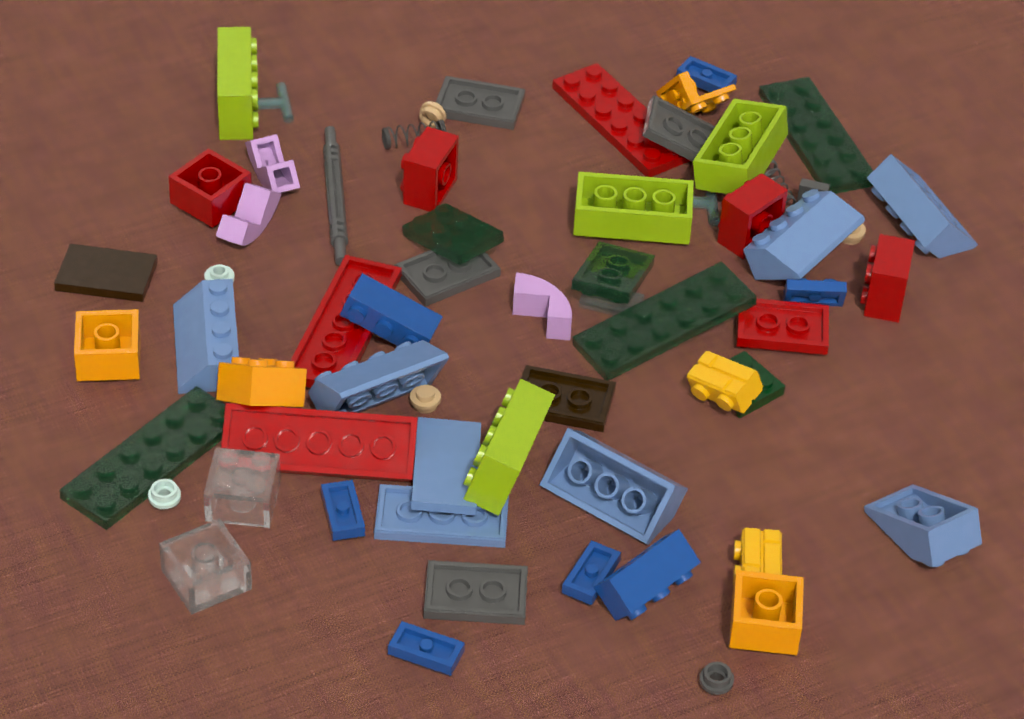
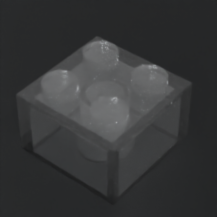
(242, 487)
(205, 566)

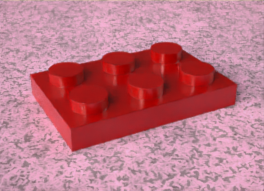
(785, 327)

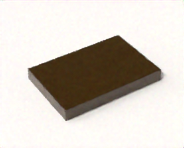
(106, 272)
(578, 399)

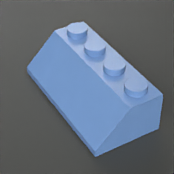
(919, 209)
(801, 236)
(204, 334)
(379, 378)
(612, 486)

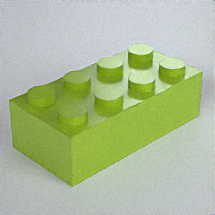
(237, 83)
(740, 145)
(634, 208)
(507, 446)

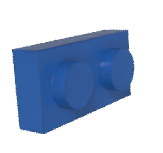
(707, 75)
(822, 292)
(343, 510)
(591, 568)
(426, 648)

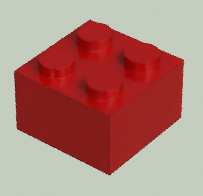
(430, 169)
(208, 187)
(749, 212)
(887, 277)

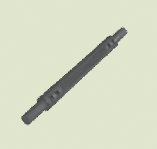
(335, 194)

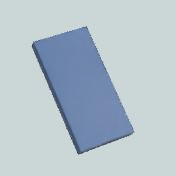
(442, 463)
(400, 523)

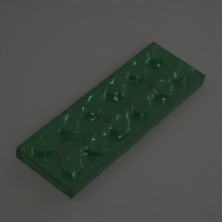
(819, 135)
(664, 321)
(152, 453)

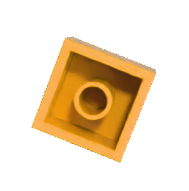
(107, 345)
(261, 382)
(766, 612)

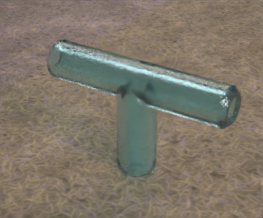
(281, 102)
(711, 204)

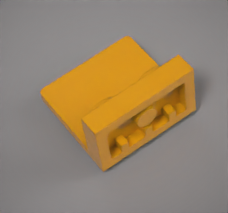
(683, 93)

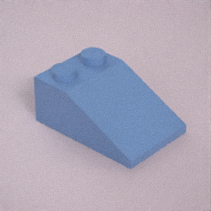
(927, 524)

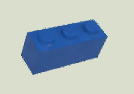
(389, 313)
(648, 576)

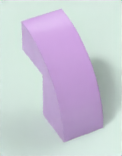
(270, 165)
(251, 217)
(542, 299)

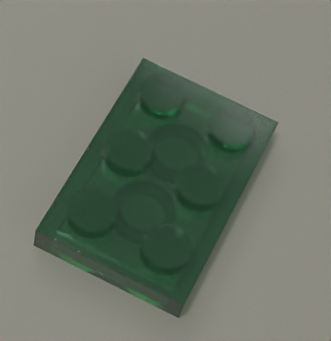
(452, 233)
(613, 272)

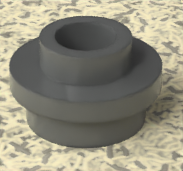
(713, 672)

